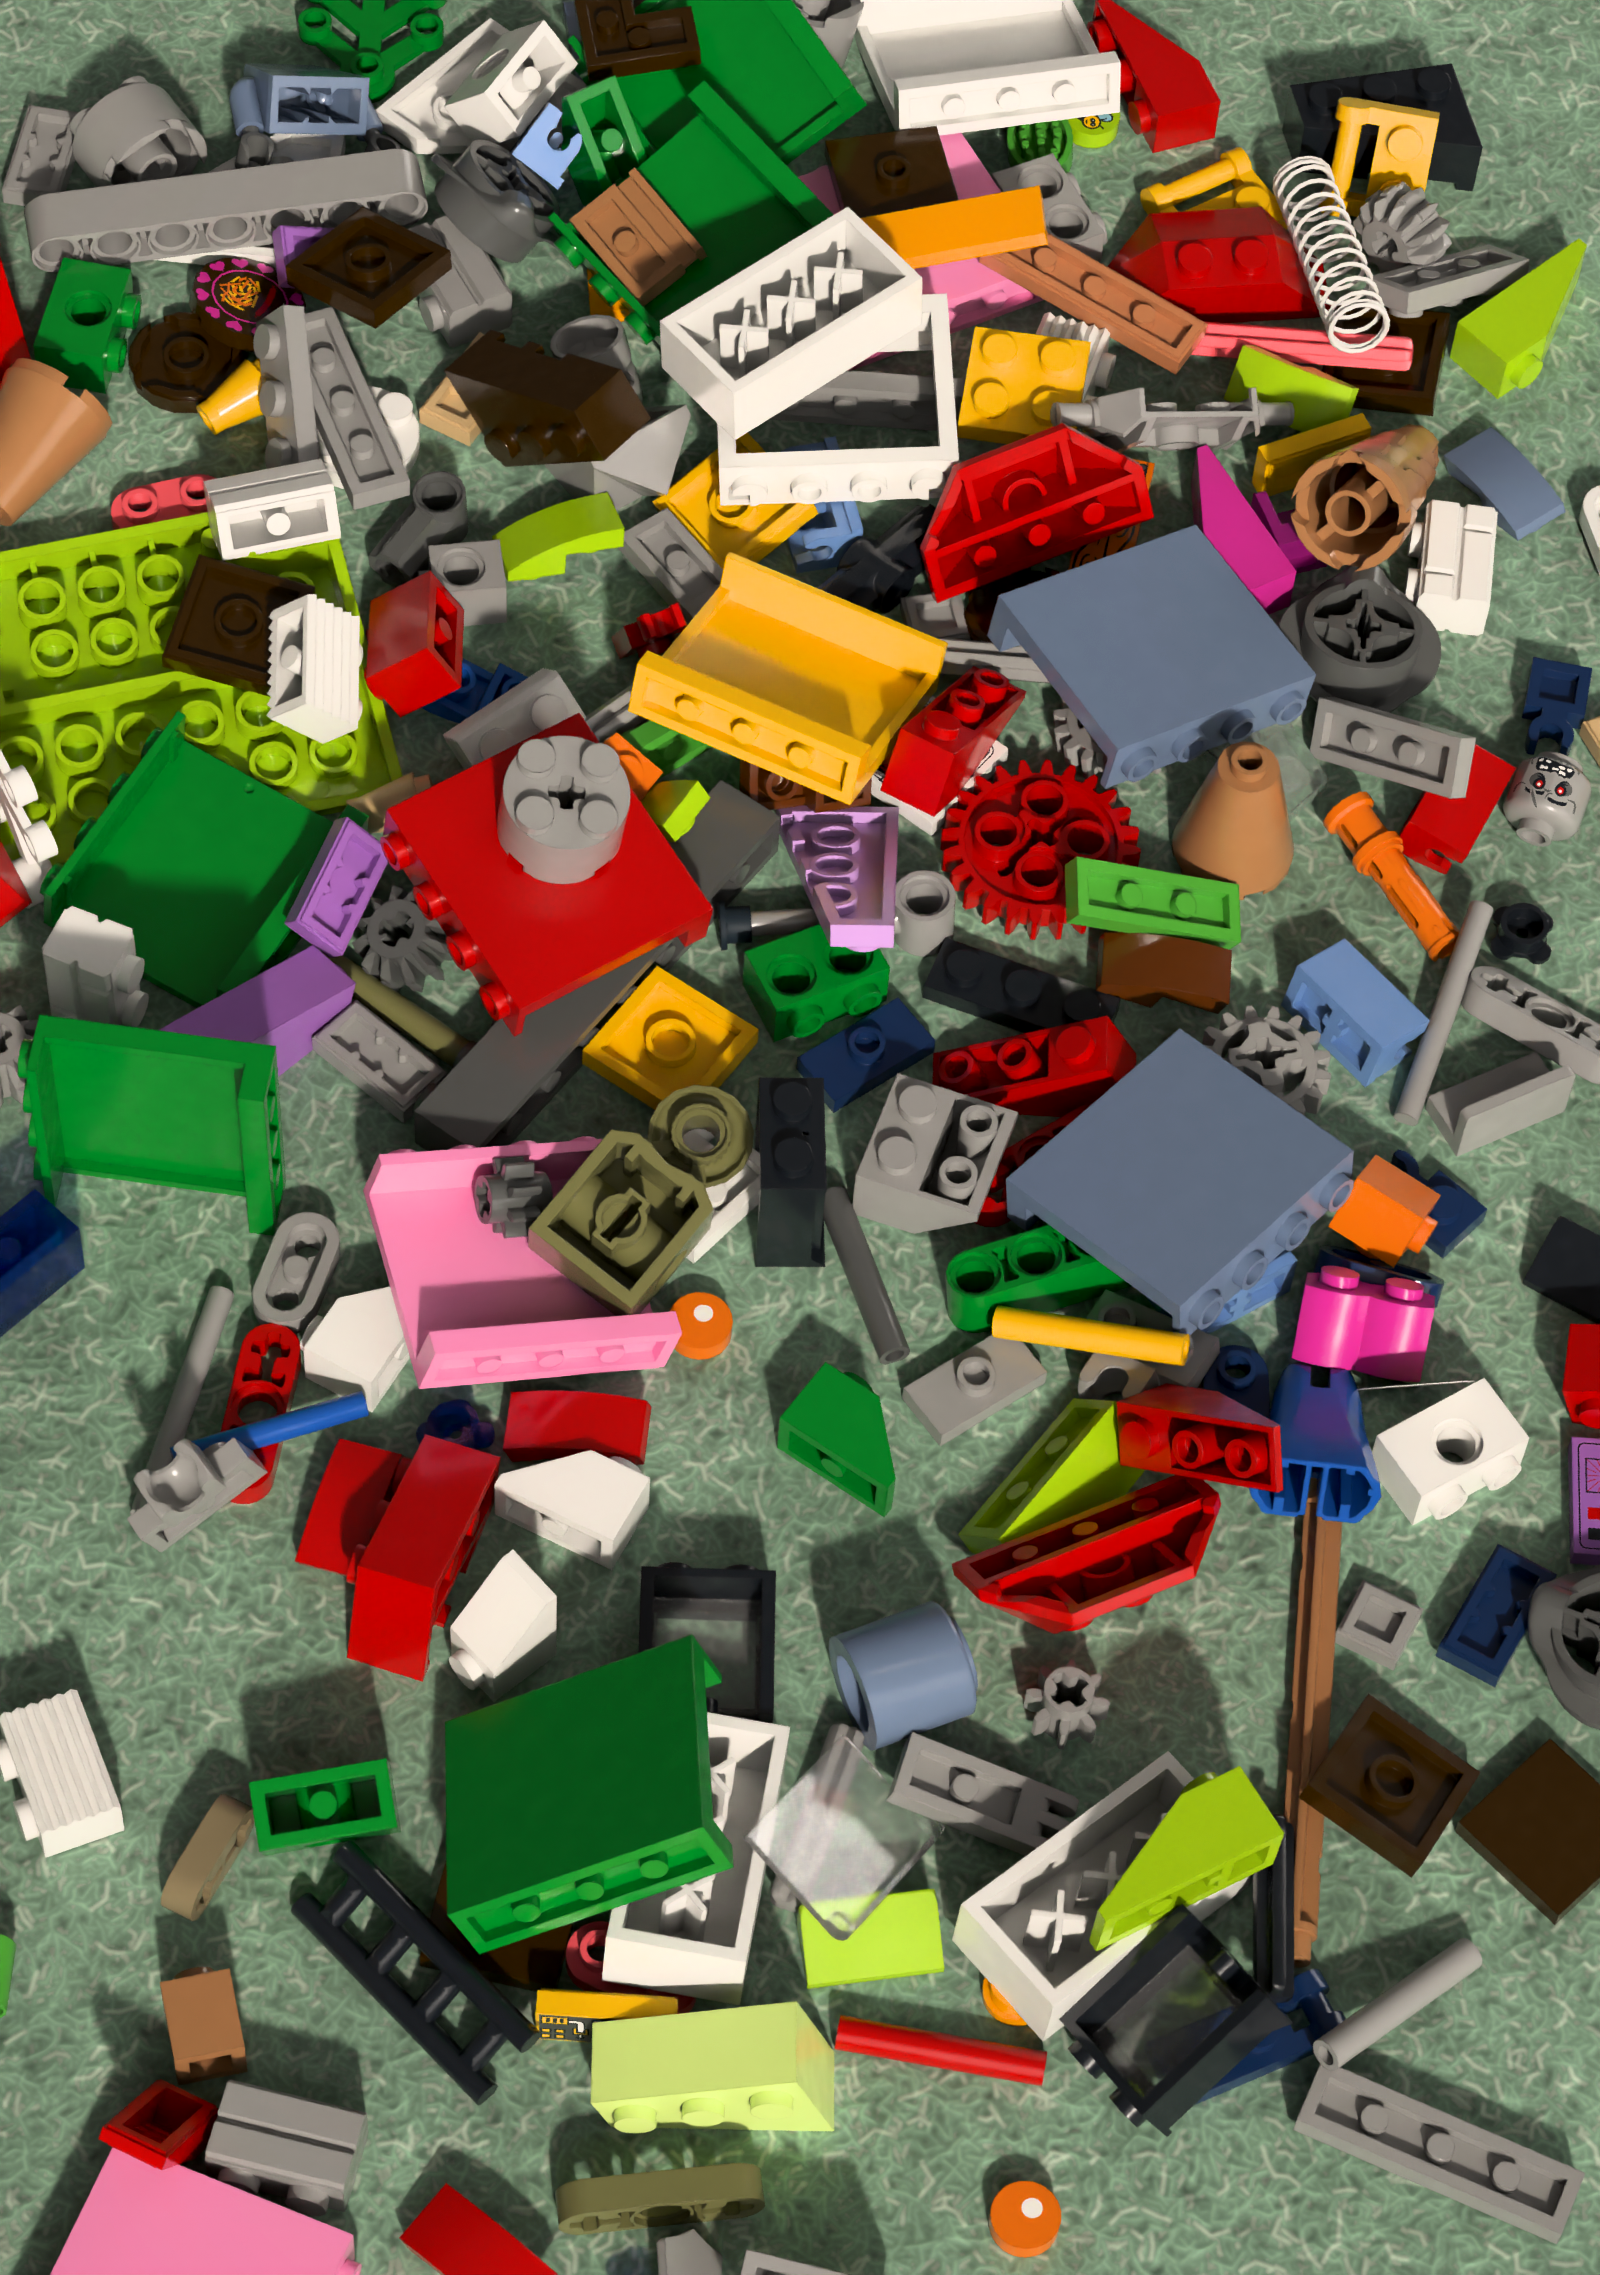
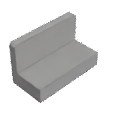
(1500, 1102)

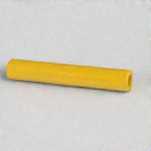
(1090, 1335)

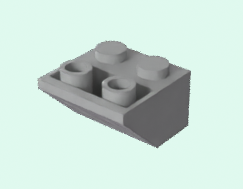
(930, 1157)

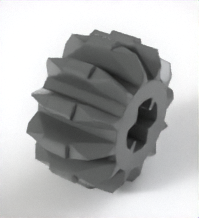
(401, 943)

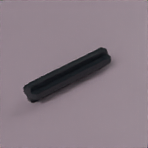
(1275, 1921)

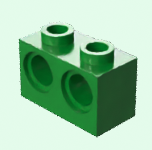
(811, 967)

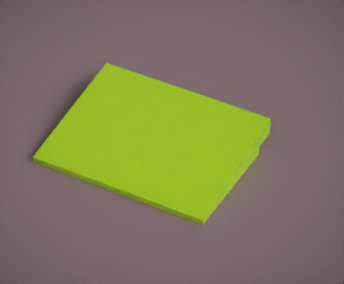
(89, 684)

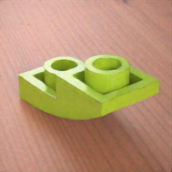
(1314, 394)
(541, 540)
(675, 806)

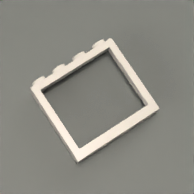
(856, 473)

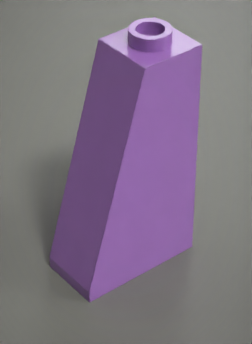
(276, 1007)

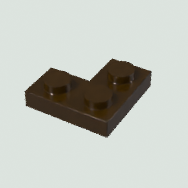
(633, 44)

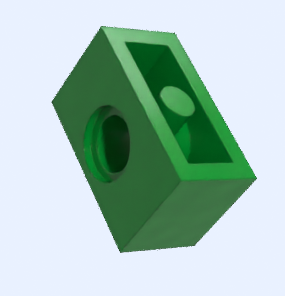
(88, 323)
(324, 1807)

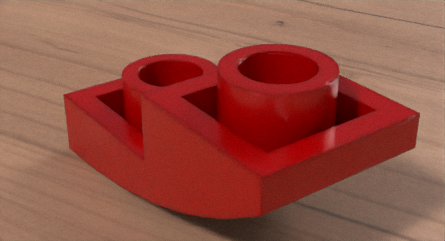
(572, 1422)
(345, 1505)
(464, 2240)

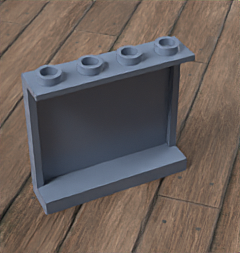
(1157, 652)
(1184, 1180)

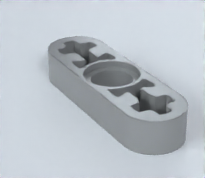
(1534, 1020)

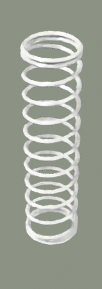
(1330, 317)

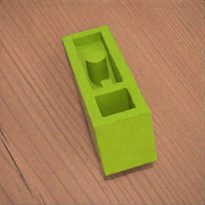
(1509, 334)
(1202, 1845)

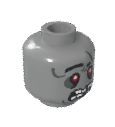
(1547, 798)

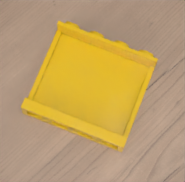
(790, 679)

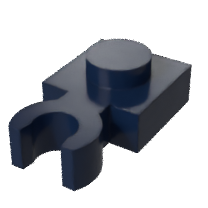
(1555, 702)
(1455, 1210)

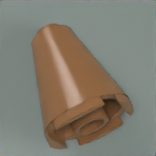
(42, 433)
(1238, 823)

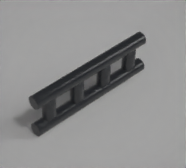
(455, 1974)

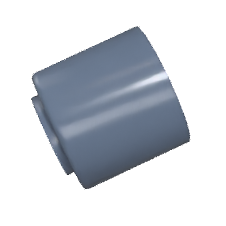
(904, 1674)

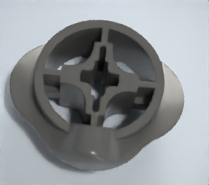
(496, 200)
(1363, 640)
(1569, 1614)

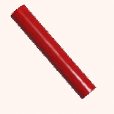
(941, 2050)

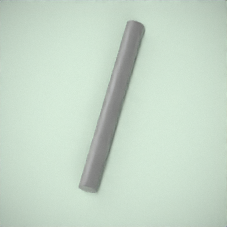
(1443, 1013)
(190, 1379)

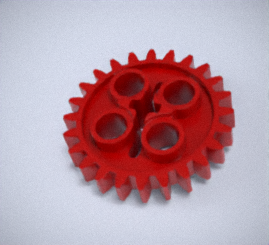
(1033, 843)

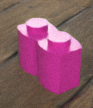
(1364, 1324)

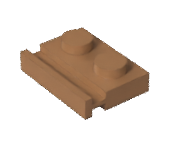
(638, 237)

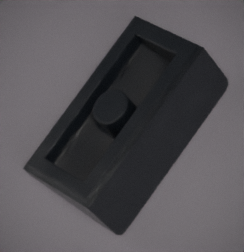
(1569, 1269)

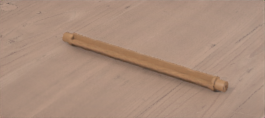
(1311, 1711)

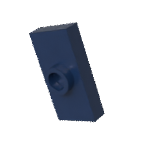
(867, 1054)
(1493, 1616)

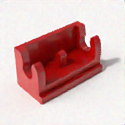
(1456, 822)

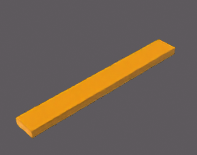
(940, 233)

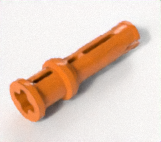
(1380, 856)

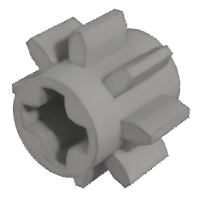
(1066, 1720)

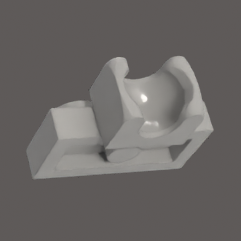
(1128, 1376)
(191, 1489)

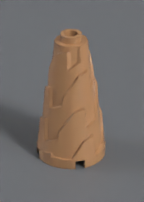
(1365, 497)

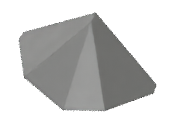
(637, 467)

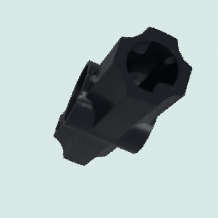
(883, 569)

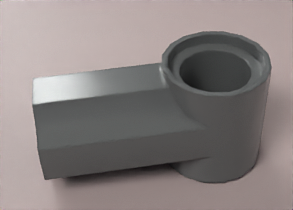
(406, 544)

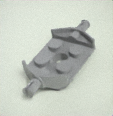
(1127, 422)

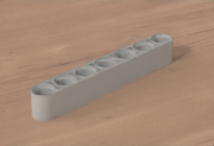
(220, 208)

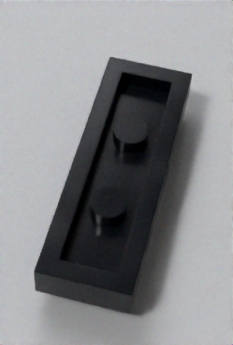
(1011, 991)

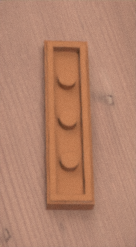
(1104, 299)

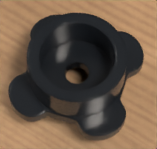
(1527, 920)

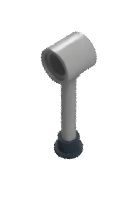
(914, 932)

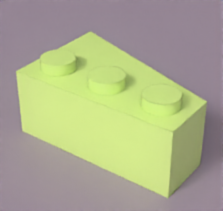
(714, 2071)

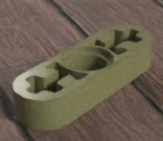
(659, 2198)

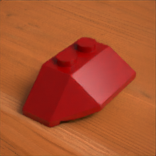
(1220, 265)
(1029, 507)
(1098, 1557)

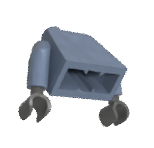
(301, 102)

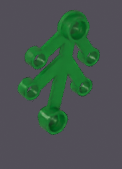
(371, 27)

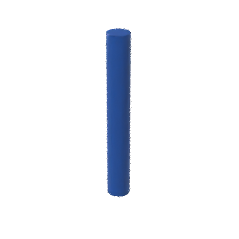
(292, 1423)

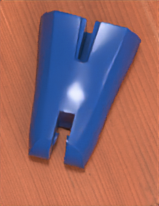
(1325, 1441)

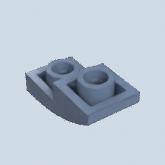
(1505, 482)

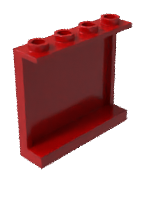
(528, 935)

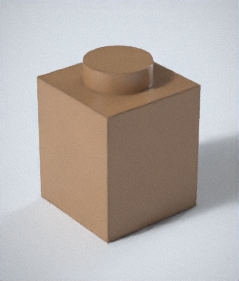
(203, 2025)

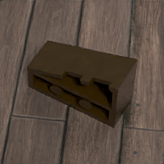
(544, 406)

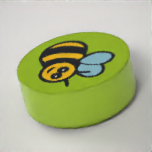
(1095, 130)

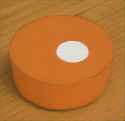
(704, 1325)
(1024, 2219)

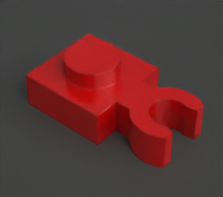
(650, 632)

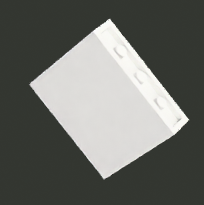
(984, 63)

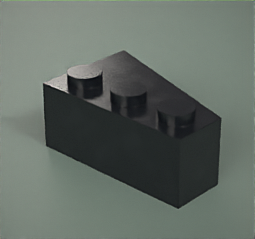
(1313, 129)

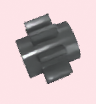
(512, 1196)

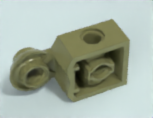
(643, 1200)

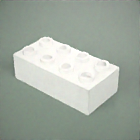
(791, 322)
(1037, 1917)
(702, 1932)

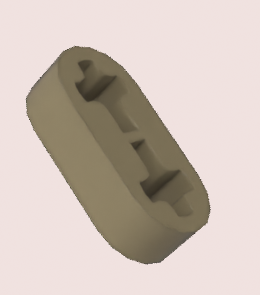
(208, 1857)

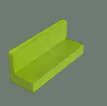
(1060, 1476)

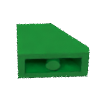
(608, 137)
(842, 1436)

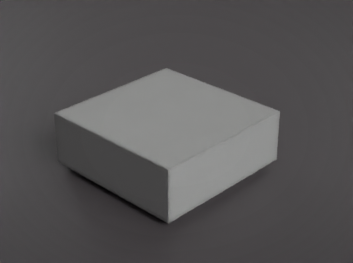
(933, 618)
(1378, 1625)

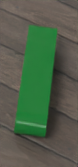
(1003, 1276)

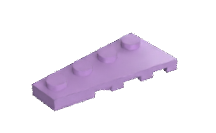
(847, 870)

